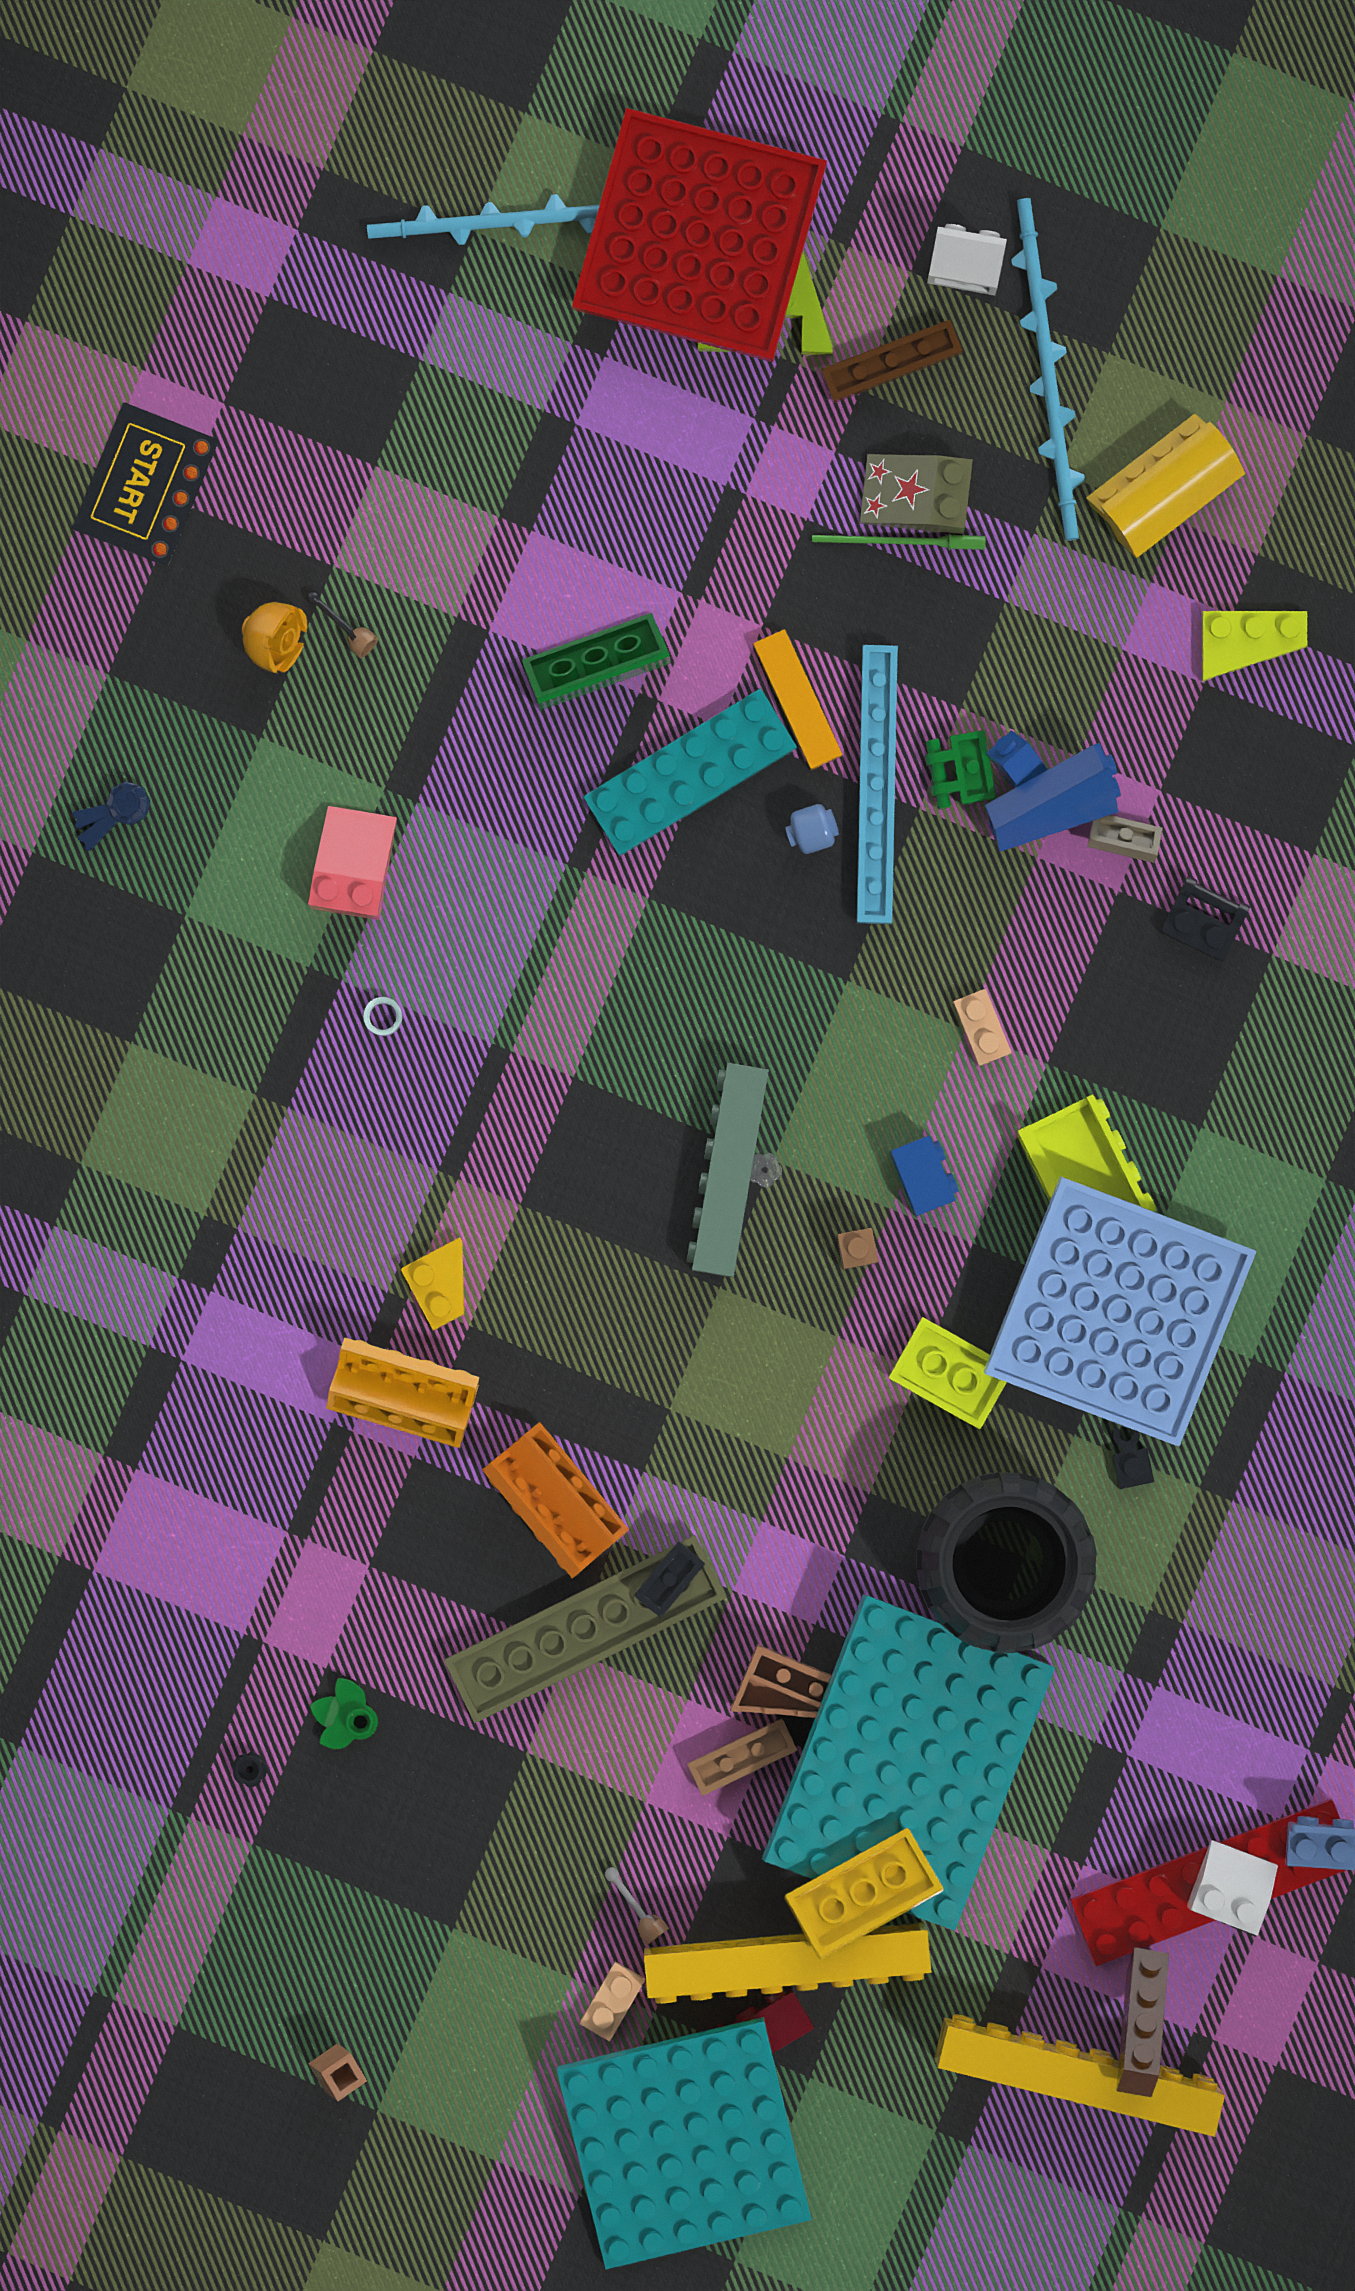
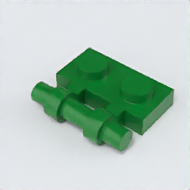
(971, 769)

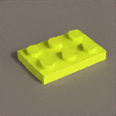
(948, 1373)

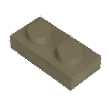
(1125, 837)

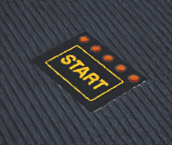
(145, 484)

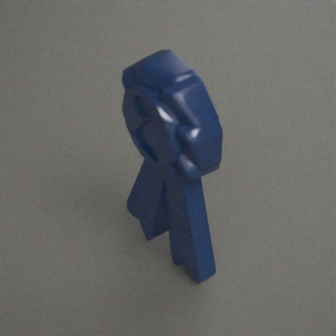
(126, 804)

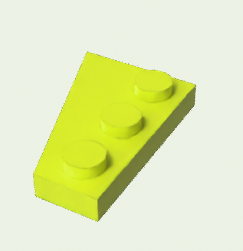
(1248, 637)

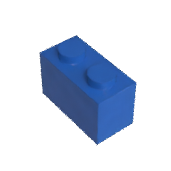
(923, 1175)

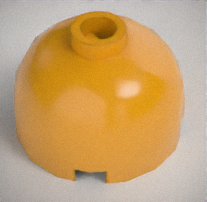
(273, 635)

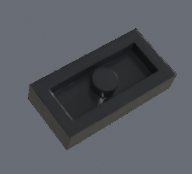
(669, 1579)

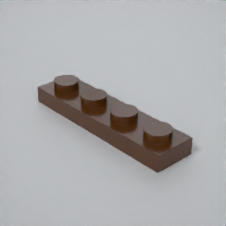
(891, 361)

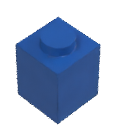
(1016, 759)

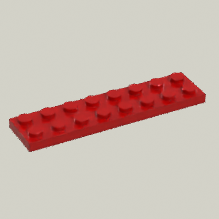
(1154, 1901)

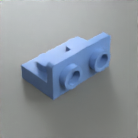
(1321, 1844)

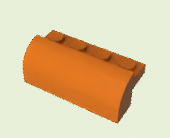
(555, 1500)

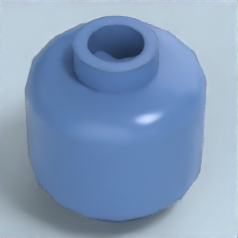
(812, 829)

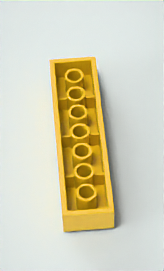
(783, 1961)
(1074, 2075)

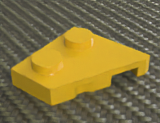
(438, 1283)

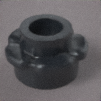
(259, 1769)

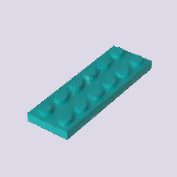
(690, 772)

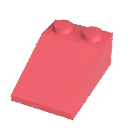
(352, 863)

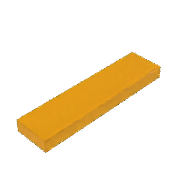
(797, 699)

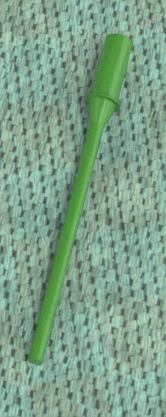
(949, 541)

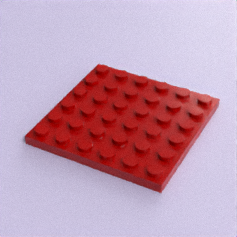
(699, 235)

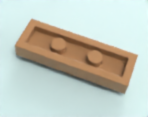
(742, 1756)

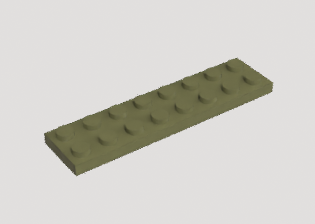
(572, 1636)

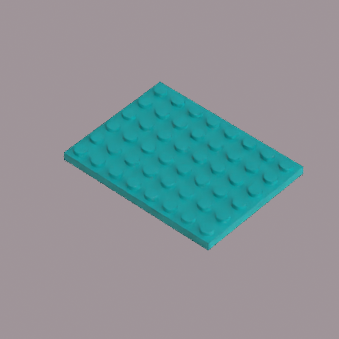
(914, 1740)

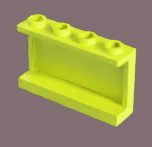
(1084, 1150)

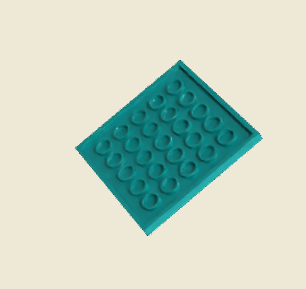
(684, 2143)

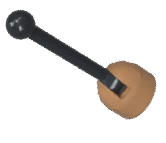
(360, 640)

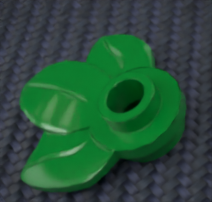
(339, 1714)

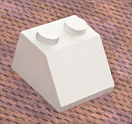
(1233, 1887)

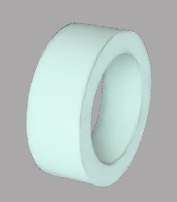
(382, 1000)

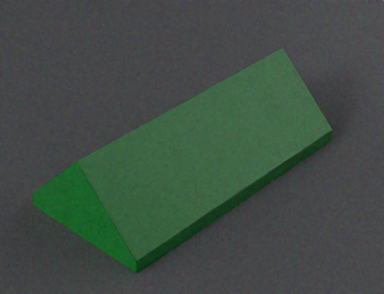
(596, 661)

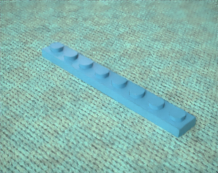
(877, 784)

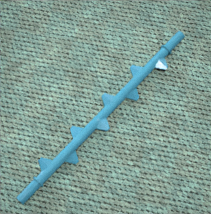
(489, 218)
(1048, 354)

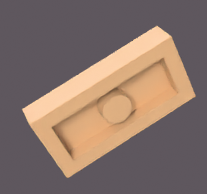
(982, 1027)
(612, 2001)

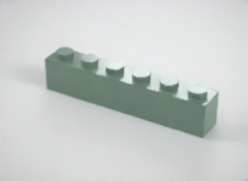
(729, 1171)

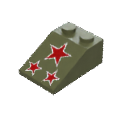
(916, 492)

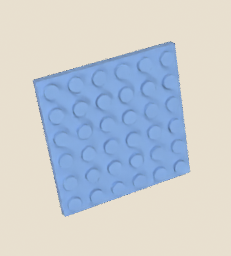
(1119, 1311)

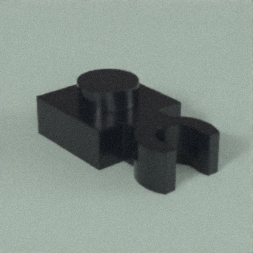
(1133, 1464)

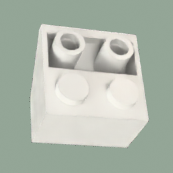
(967, 259)

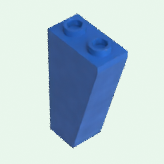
(1056, 799)

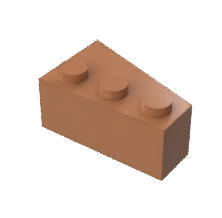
(780, 1686)

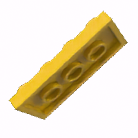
(863, 1893)

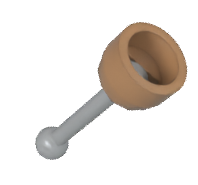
(651, 1925)

